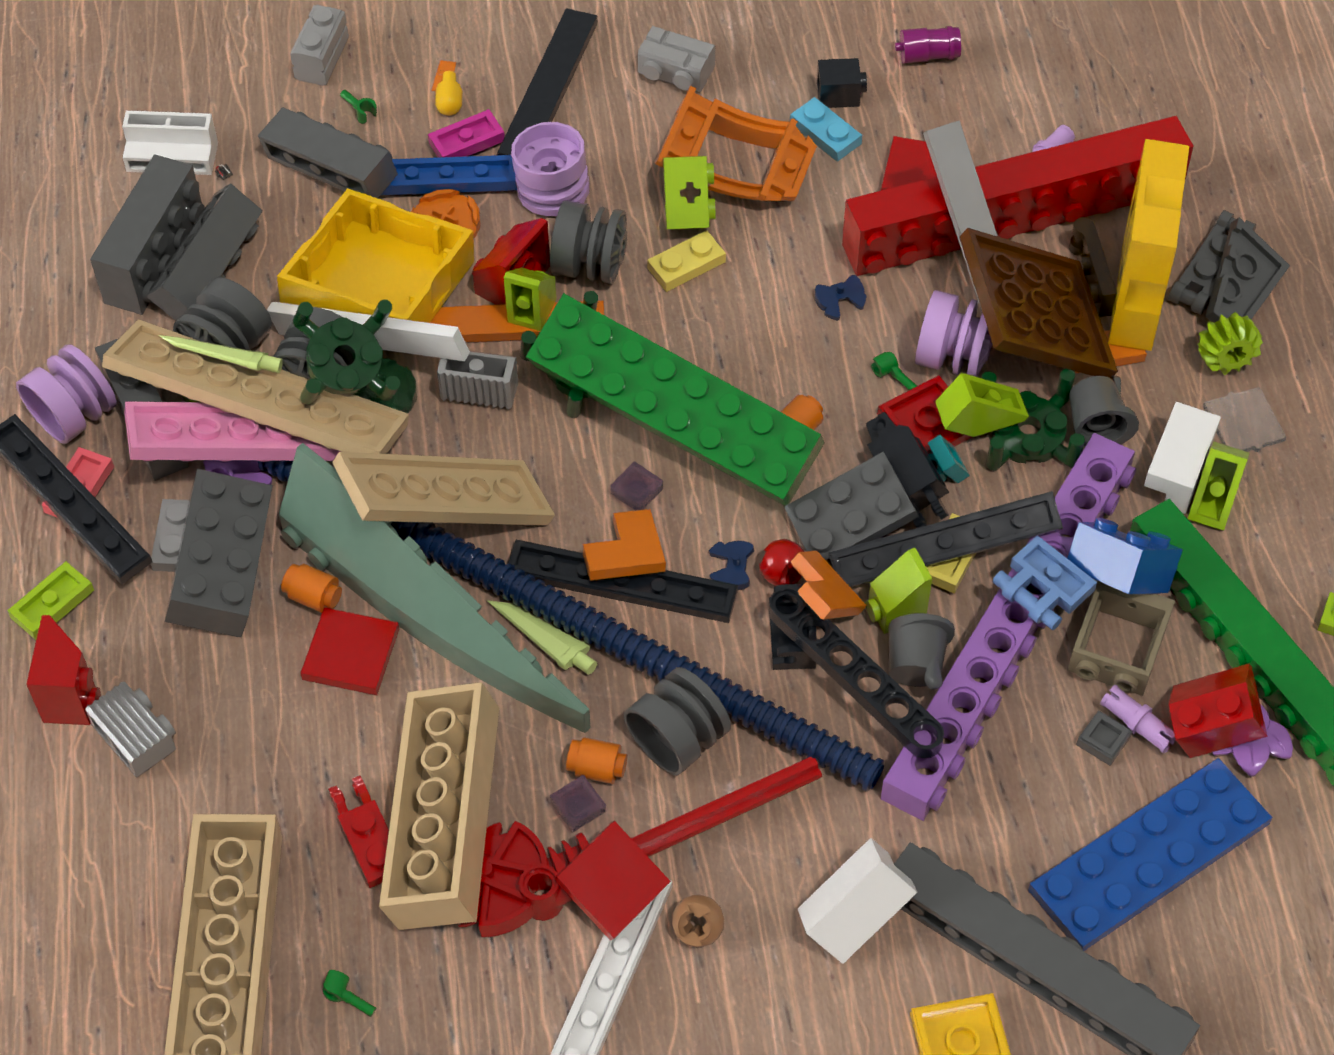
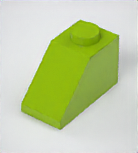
(529, 297)
(979, 406)
(1218, 485)
(899, 590)

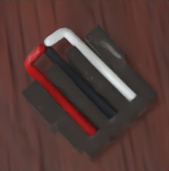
(223, 172)

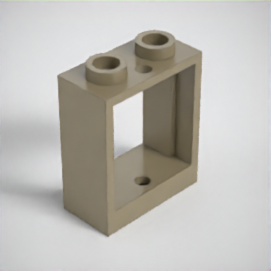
(1143, 609)

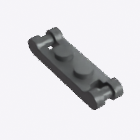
(1203, 269)

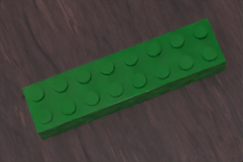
(676, 400)

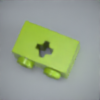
(678, 211)

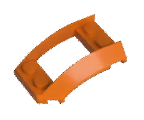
(788, 165)

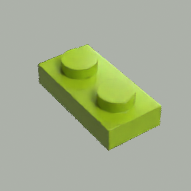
(53, 597)

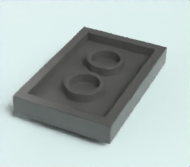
(852, 508)

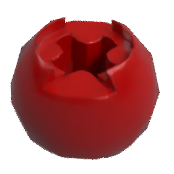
(777, 564)

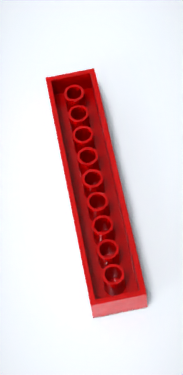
(1020, 192)

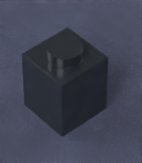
(840, 82)

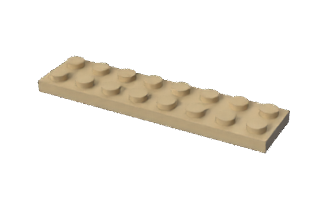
(264, 396)

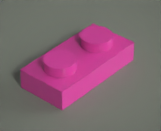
(467, 136)

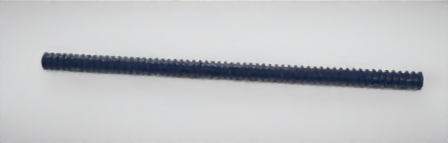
(629, 645)

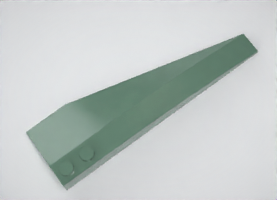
(408, 591)

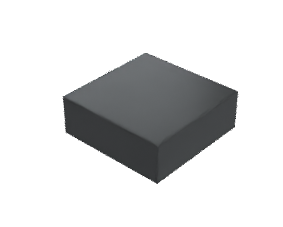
(1104, 738)

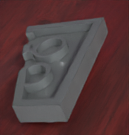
(1245, 274)

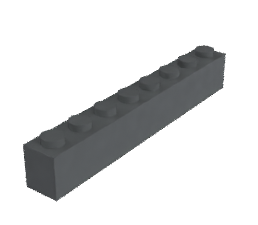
(1042, 961)

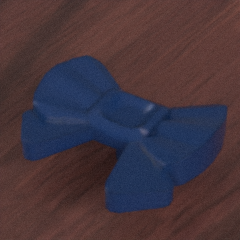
(829, 296)
(736, 554)

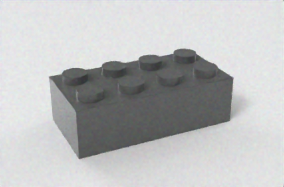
(146, 233)
(219, 553)

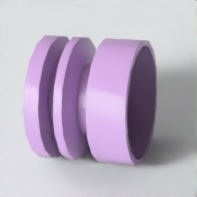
(550, 167)
(953, 334)
(66, 393)

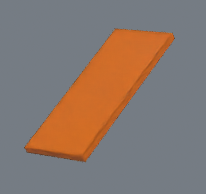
(443, 67)

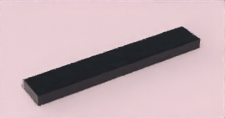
(552, 74)
(71, 501)
(950, 538)
(658, 590)

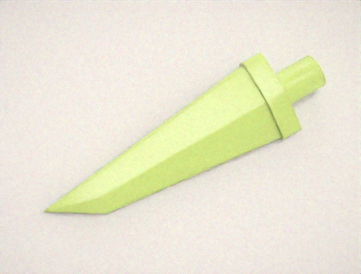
(243, 357)
(554, 642)

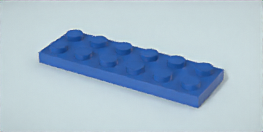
(1149, 854)

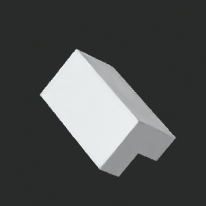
(173, 135)
(1182, 454)
(856, 901)

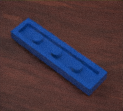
(454, 173)

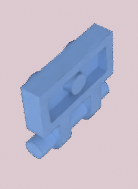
(1051, 574)

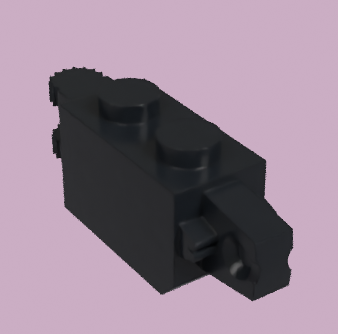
(910, 464)

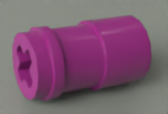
(929, 44)

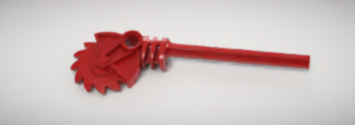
(518, 865)

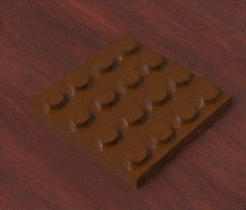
(1037, 304)

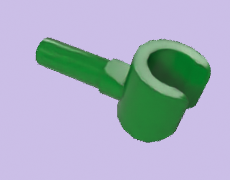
(360, 106)
(887, 363)
(335, 990)

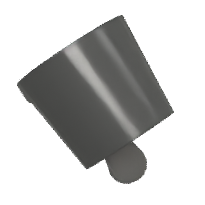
(1100, 410)
(918, 649)

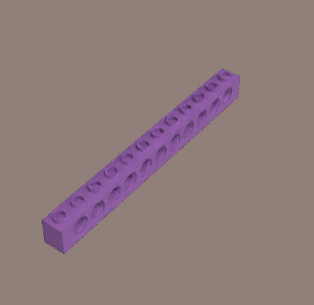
(920, 793)

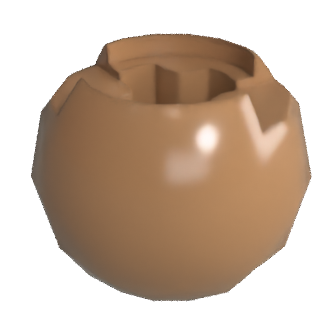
(697, 935)

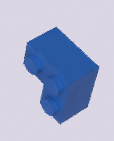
(1124, 560)

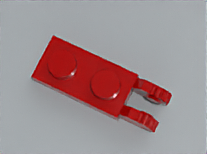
(364, 831)

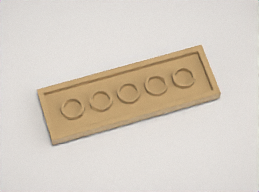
(442, 489)

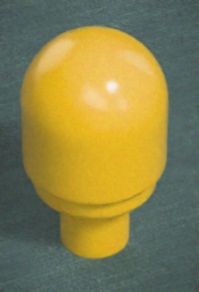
(448, 95)

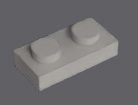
(169, 534)

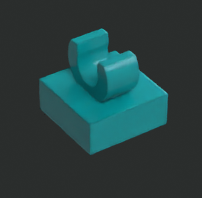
(947, 460)

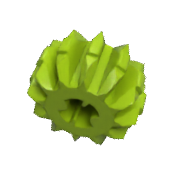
(1229, 343)

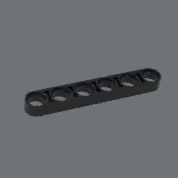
(850, 674)

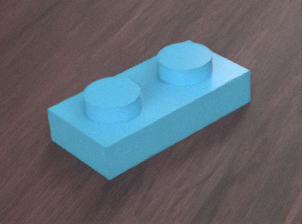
(826, 129)

